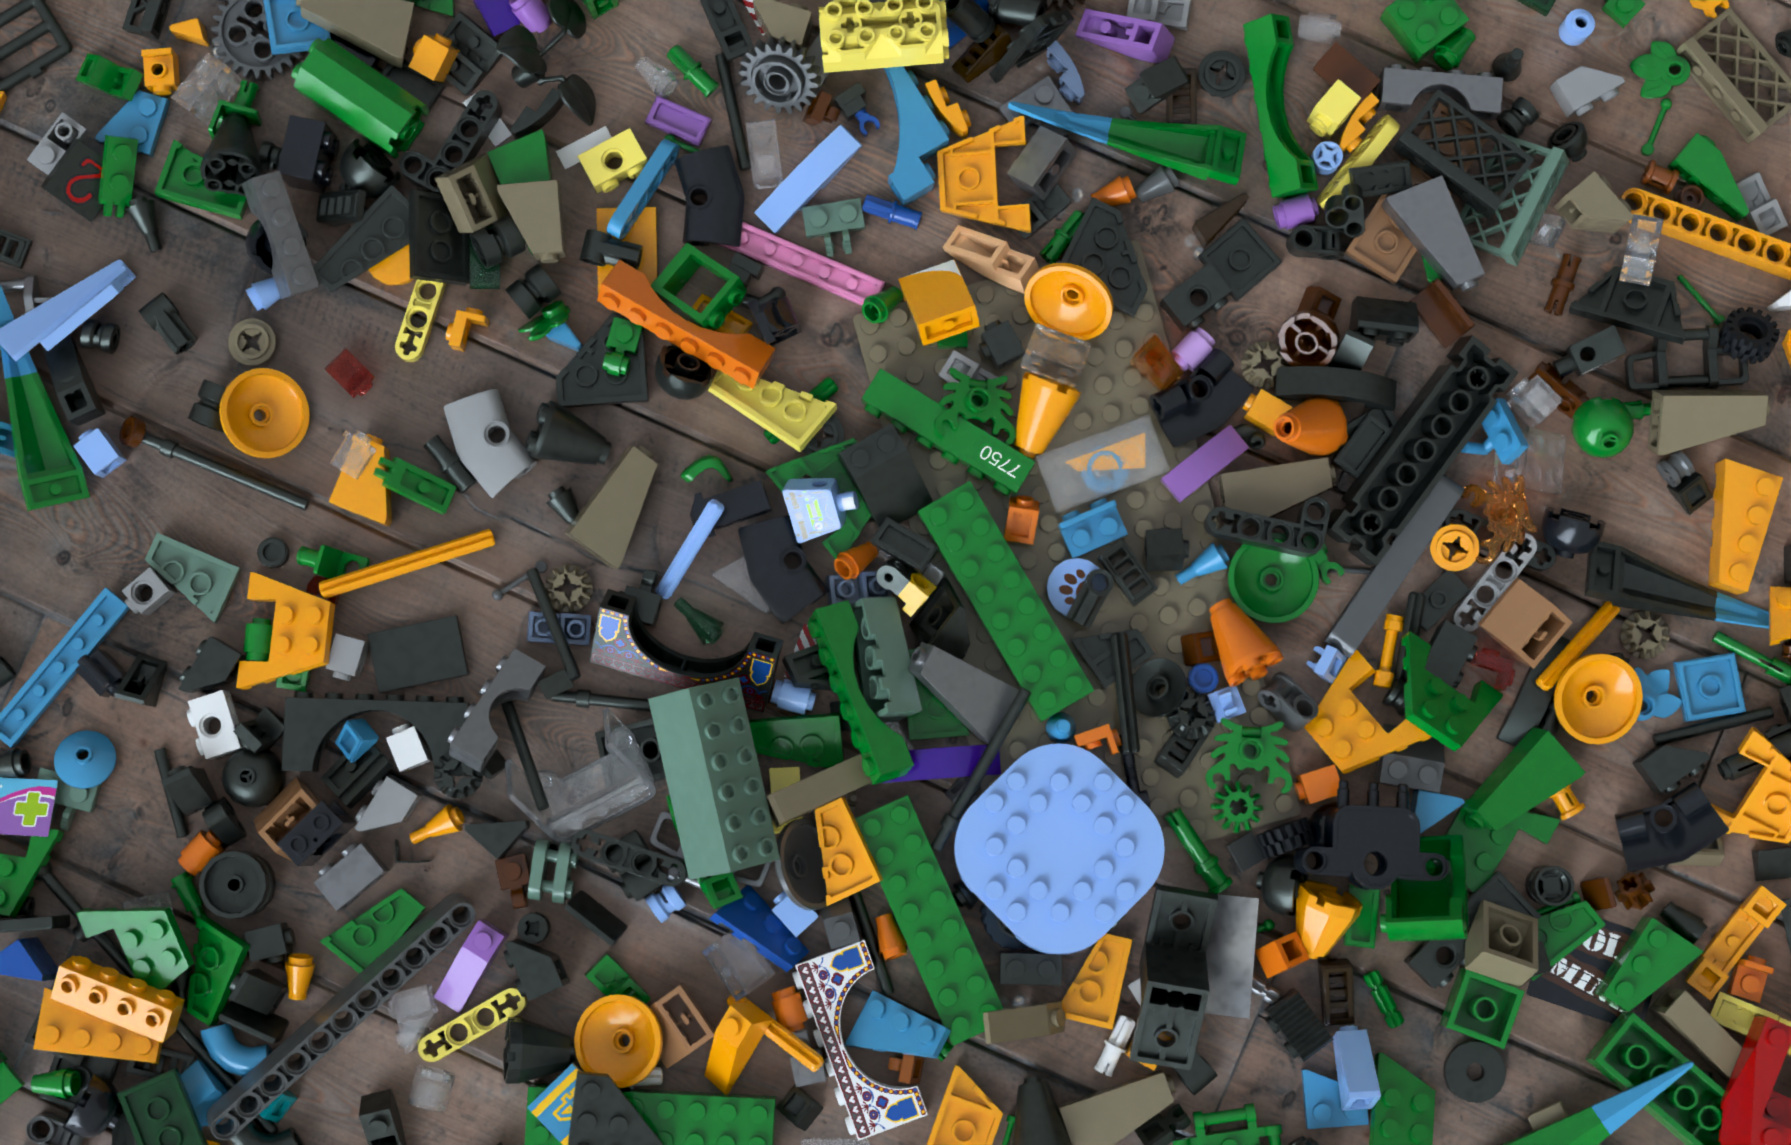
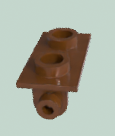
(1571, 394)

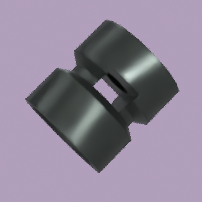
(499, 241)
(533, 291)
(207, 409)
(1549, 885)

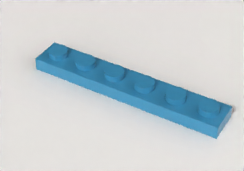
(60, 666)

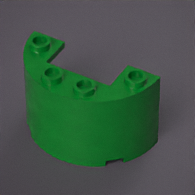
(1430, 907)

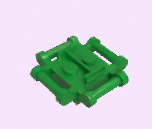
(1237, 1136)

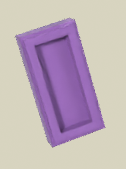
(678, 121)

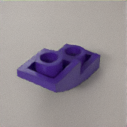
(497, 15)

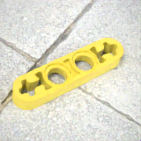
(1362, 156)
(418, 304)
(471, 1022)

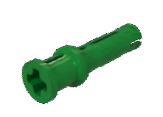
(1205, 863)

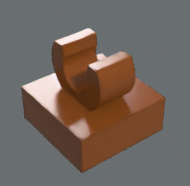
(909, 1068)

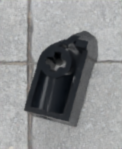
(775, 320)
(738, 504)

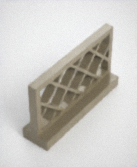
(1718, 86)

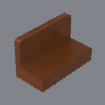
(1341, 65)
(1442, 313)

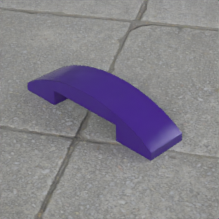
(947, 763)

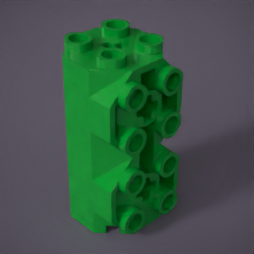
(359, 97)

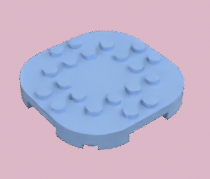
(1059, 848)

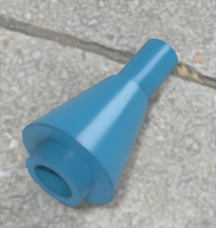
(1209, 561)
(1060, 727)

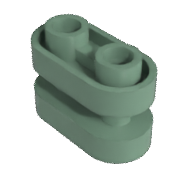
(565, 860)

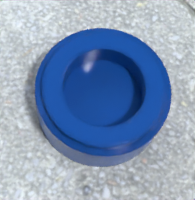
(1203, 678)

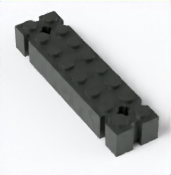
(1419, 449)

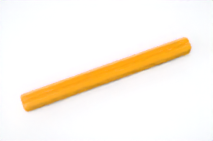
(406, 563)

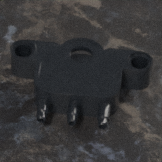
(1386, 832)

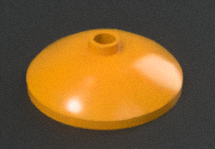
(1056, 306)
(282, 410)
(1614, 700)
(601, 1034)

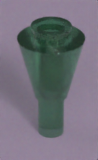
(705, 626)

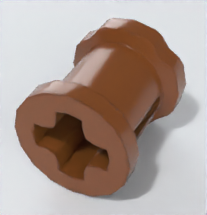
(1659, 177)

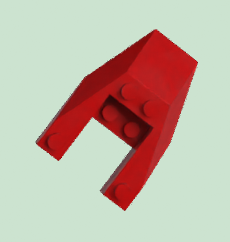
(1749, 1105)

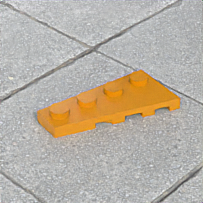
(80, 1033)

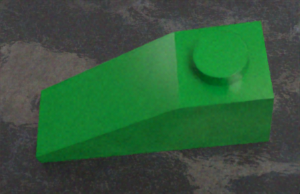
(1705, 167)

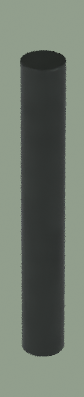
(176, 814)

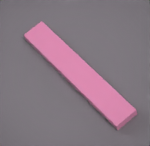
(806, 265)

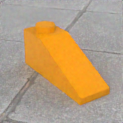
(735, 1043)

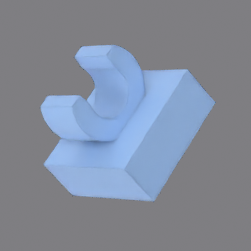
(1329, 663)
(1226, 703)

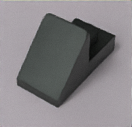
(1157, 84)

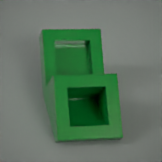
(109, 77)

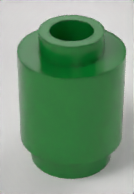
(258, 639)

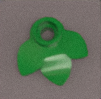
(1655, 70)
(553, 316)

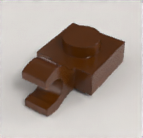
(513, 875)

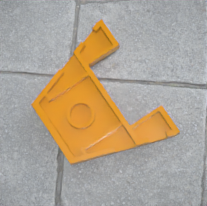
(970, 178)
(299, 632)
(1348, 729)
(1767, 804)

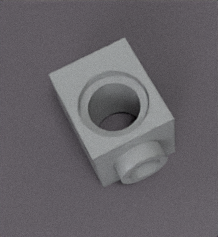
(161, 592)
(347, 657)

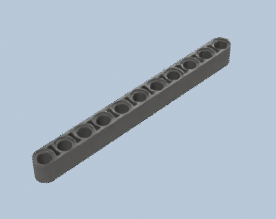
(337, 1029)

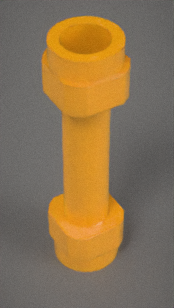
(1393, 625)

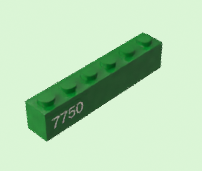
(967, 444)

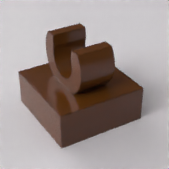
(821, 110)

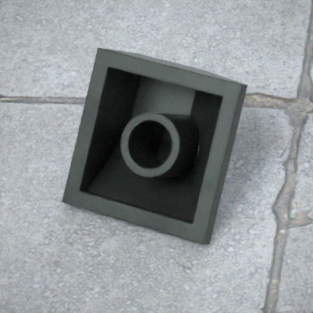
(943, 622)

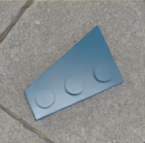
(895, 1028)

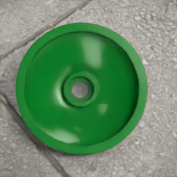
(1290, 595)

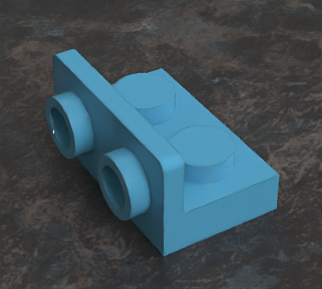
(1092, 528)

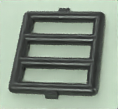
(49, 24)

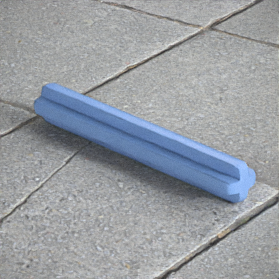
(689, 548)

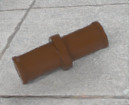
(1562, 284)

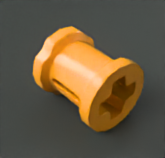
(1567, 803)

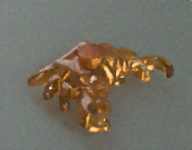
(1506, 514)

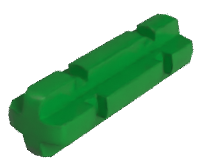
(1383, 999)

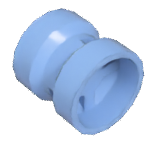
(661, 907)

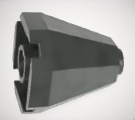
(534, 1051)

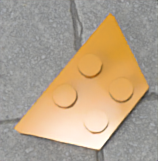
(965, 1114)

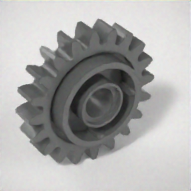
(780, 75)

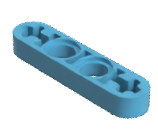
(643, 189)

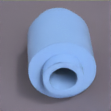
(1576, 27)
(792, 698)

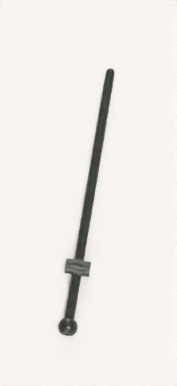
(46, 875)

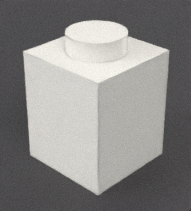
(408, 747)

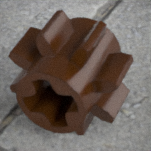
(1634, 891)

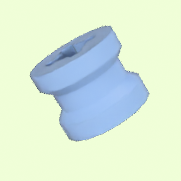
(1330, 153)

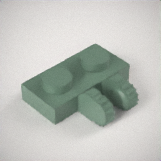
(834, 219)
(71, 797)

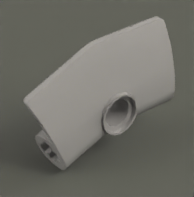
(471, 427)

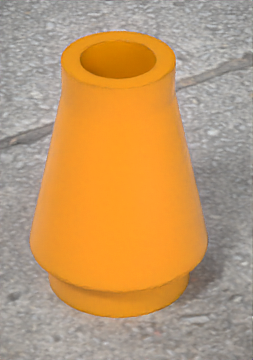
(299, 974)

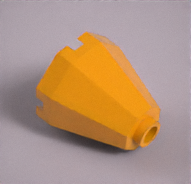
(1323, 916)

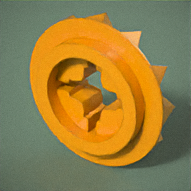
(1460, 559)

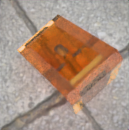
(1156, 364)

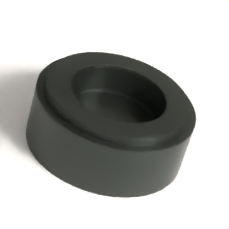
(273, 552)

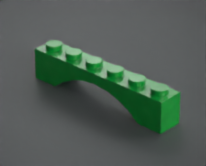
(1269, 48)
(881, 748)

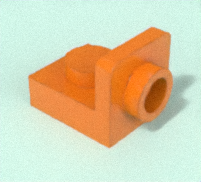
(1021, 519)
(1092, 738)
(1749, 978)

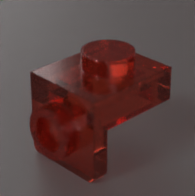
(350, 374)
(1490, 660)

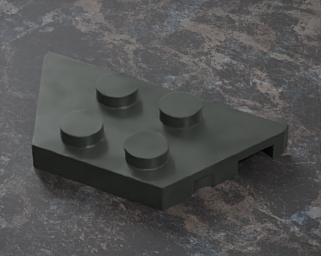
(1032, 42)
(1633, 306)

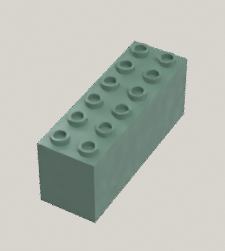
(714, 778)

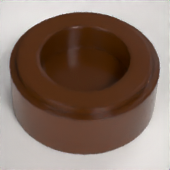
(132, 432)

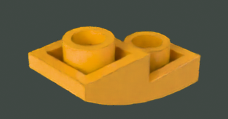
(953, 117)
(1353, 130)

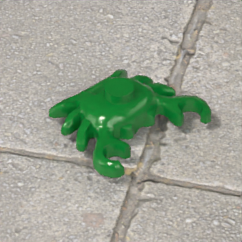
(976, 401)
(1250, 749)

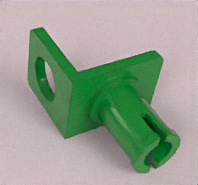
(241, 105)
(328, 560)

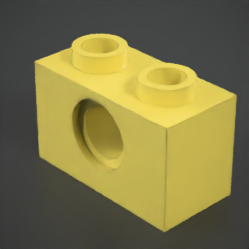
(1333, 110)
(620, 146)

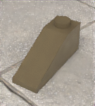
(1024, 1021)

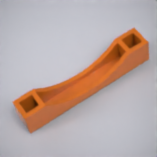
(736, 355)

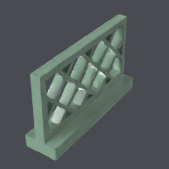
(1533, 206)

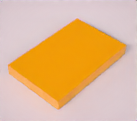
(642, 233)

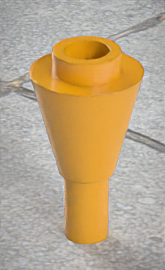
(444, 822)

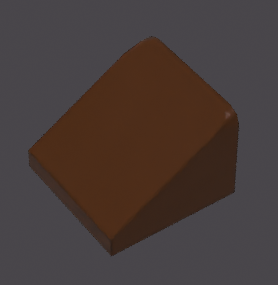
(1320, 299)
(1199, 648)
(1598, 893)

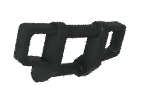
(1709, 350)

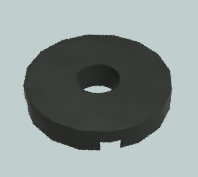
(1492, 1071)

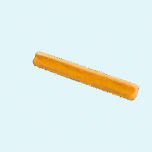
(1577, 645)
(788, 1041)

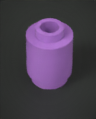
(532, 14)
(1295, 212)

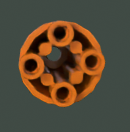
(1313, 426)
(1241, 644)

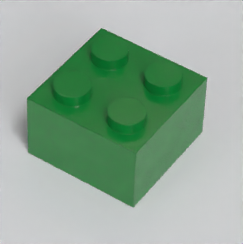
(1423, 24)
(1482, 1008)

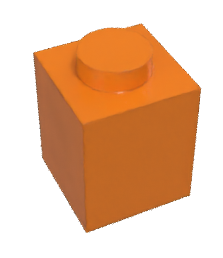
(1317, 784)
(1281, 954)

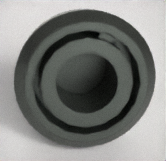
(1571, 138)

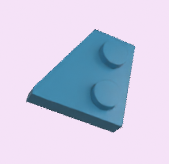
(140, 120)
(1323, 1103)

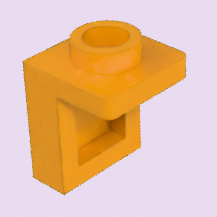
(458, 332)

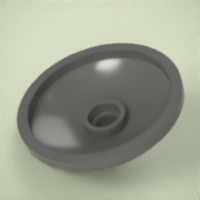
(801, 865)

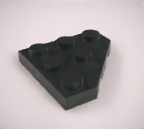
(1107, 251)
(586, 382)
(605, 1115)

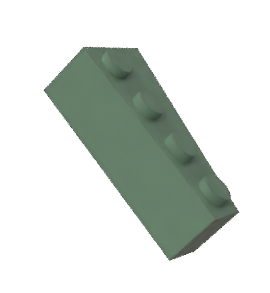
(884, 660)

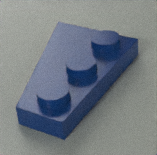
(758, 924)

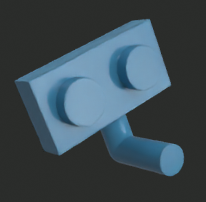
(1502, 433)

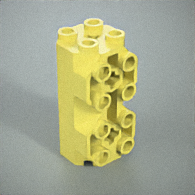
(882, 34)

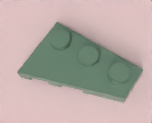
(197, 575)

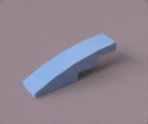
(808, 178)

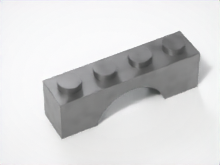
(1476, 93)
(291, 261)
(515, 680)

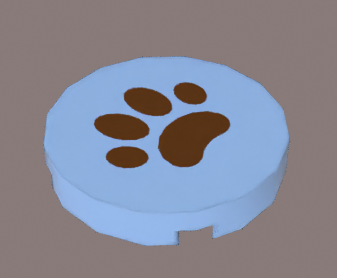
(1067, 581)

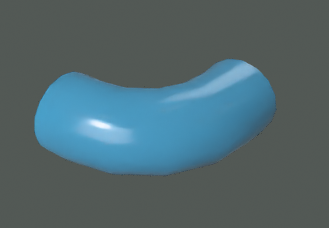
(230, 1053)

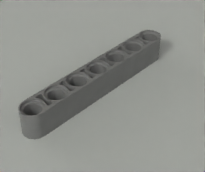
(1393, 568)

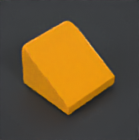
(191, 31)

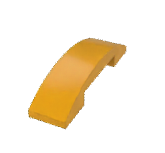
(1733, 940)

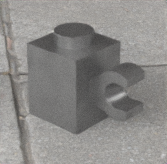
(802, 1074)

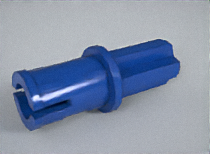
(892, 211)

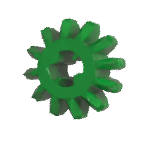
(1238, 817)

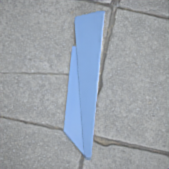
(64, 312)

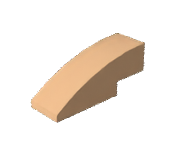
(991, 258)

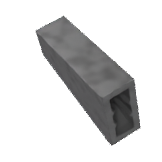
(1436, 230)
(964, 690)

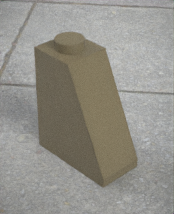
(538, 215)

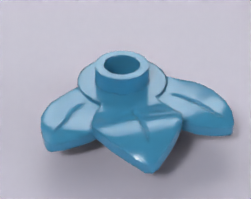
(1655, 696)

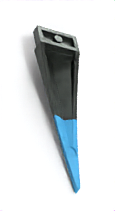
(1639, 584)

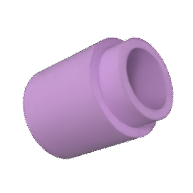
(1193, 349)

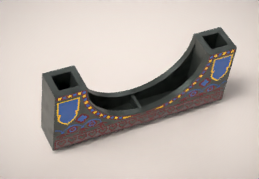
(627, 646)

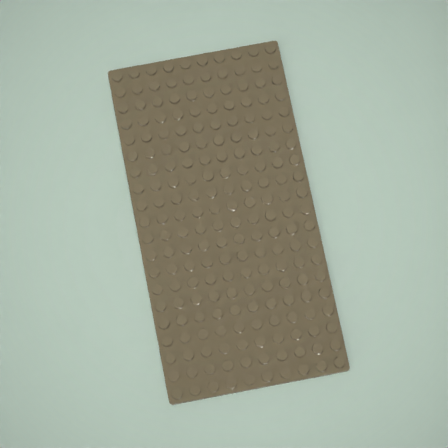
(1109, 397)

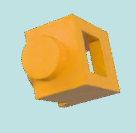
(169, 78)

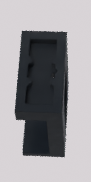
(308, 839)

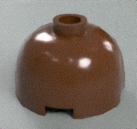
(1309, 338)

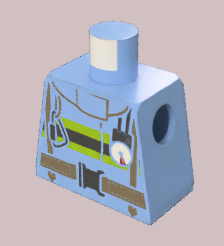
(817, 506)

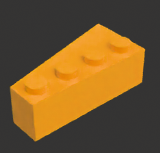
(1740, 522)

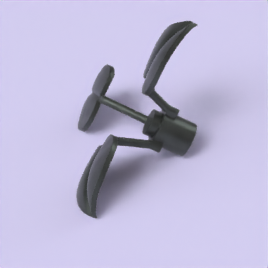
(521, 48)

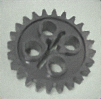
(245, 53)

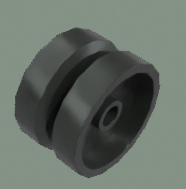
(255, 888)

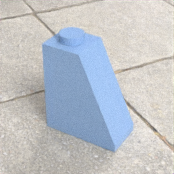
(1355, 1069)

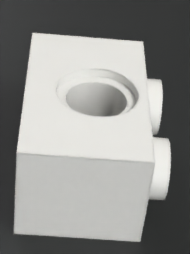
(200, 714)

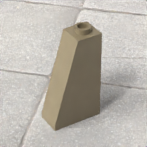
(372, 25)
(1700, 416)
(1275, 487)
(613, 509)
(817, 790)
(1697, 1030)
(1117, 1110)

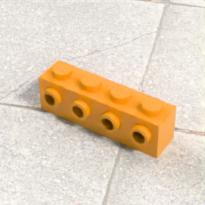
(117, 998)

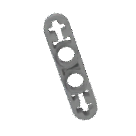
(1497, 584)

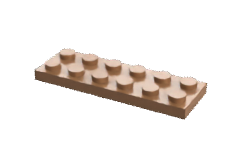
(1383, 244)

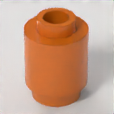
(200, 851)
(789, 1008)

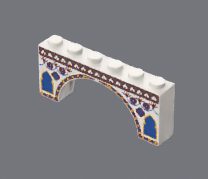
(870, 1104)

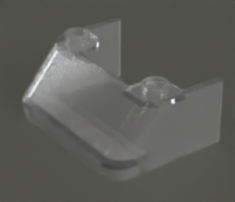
(591, 793)

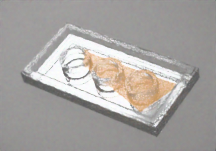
(1102, 464)

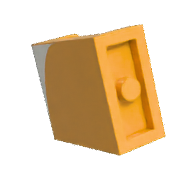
(939, 302)

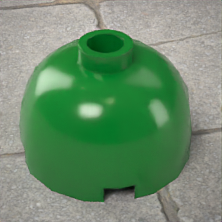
(1602, 427)

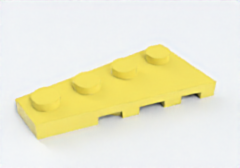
(781, 411)

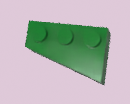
(1645, 964)

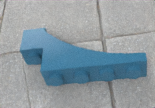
(919, 137)

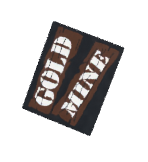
(1581, 971)

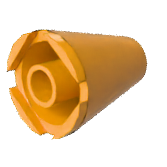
(1041, 412)

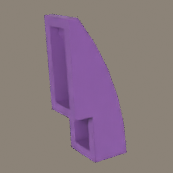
(1204, 463)

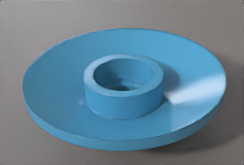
(89, 771)

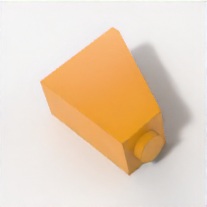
(366, 494)

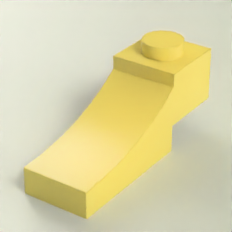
(1738, 1014)

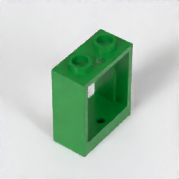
(678, 274)

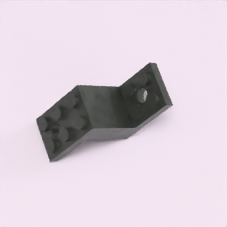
(1173, 977)

